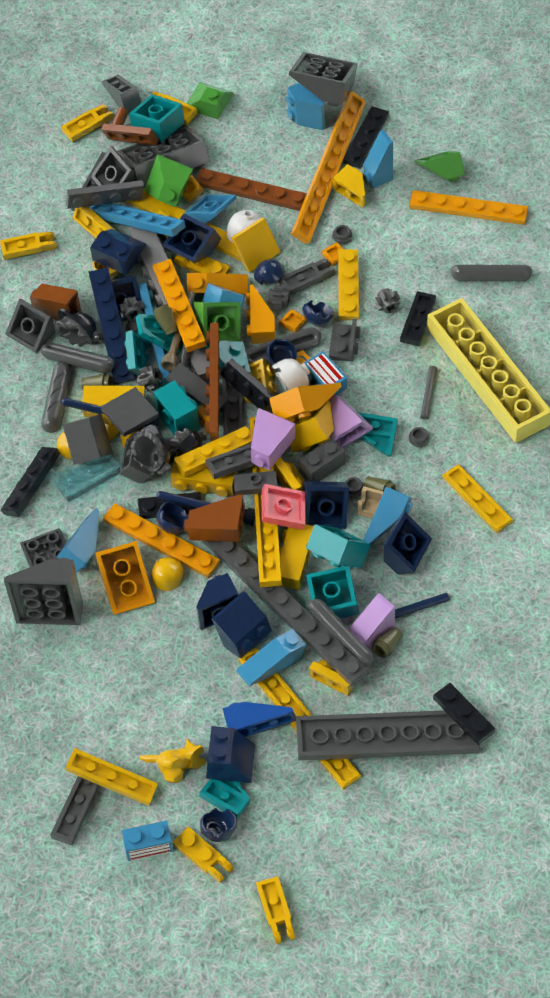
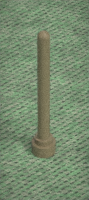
(170, 360)

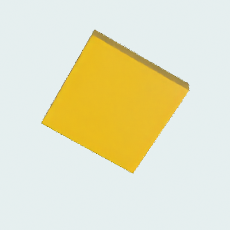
(255, 244)

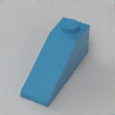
(379, 162)
(387, 514)
(82, 543)
(272, 658)

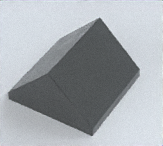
(112, 169)
(30, 326)
(87, 439)

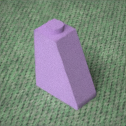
(347, 422)
(270, 438)
(374, 620)

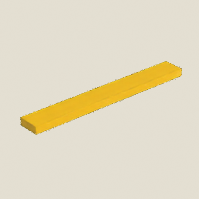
(151, 204)
(281, 695)

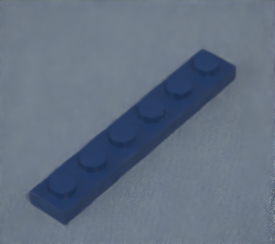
(110, 324)

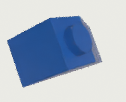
(255, 718)

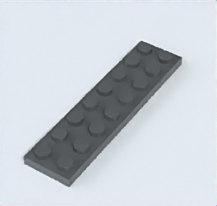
(380, 735)

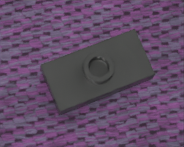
(253, 482)

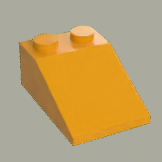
(302, 400)
(124, 577)

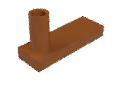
(119, 132)

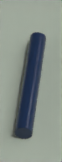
(421, 605)

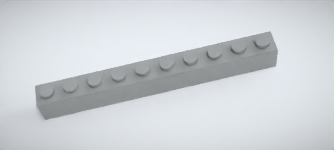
(153, 254)

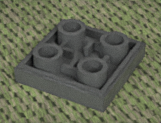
(130, 411)
(43, 547)

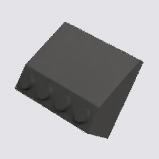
(325, 76)
(181, 146)
(46, 594)

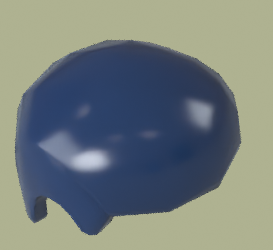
(269, 270)
(317, 314)
(279, 350)
(171, 518)
(223, 820)

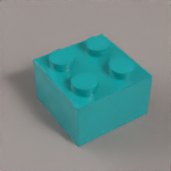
(159, 114)
(176, 408)
(337, 546)
(335, 590)

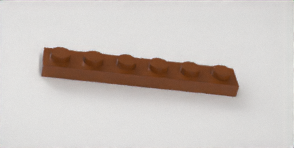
(251, 189)
(212, 373)

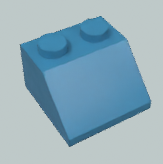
(305, 107)

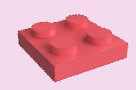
(283, 506)

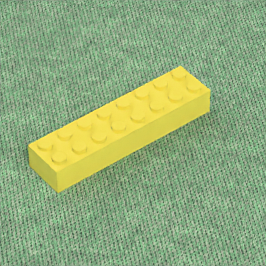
(489, 370)

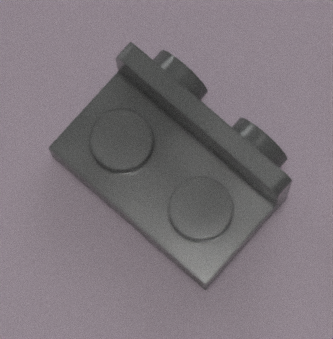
(343, 341)

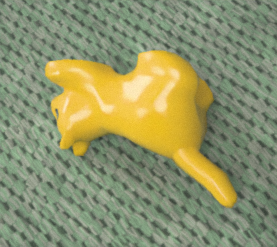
(175, 761)

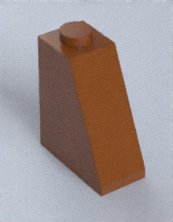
(52, 298)
(217, 521)

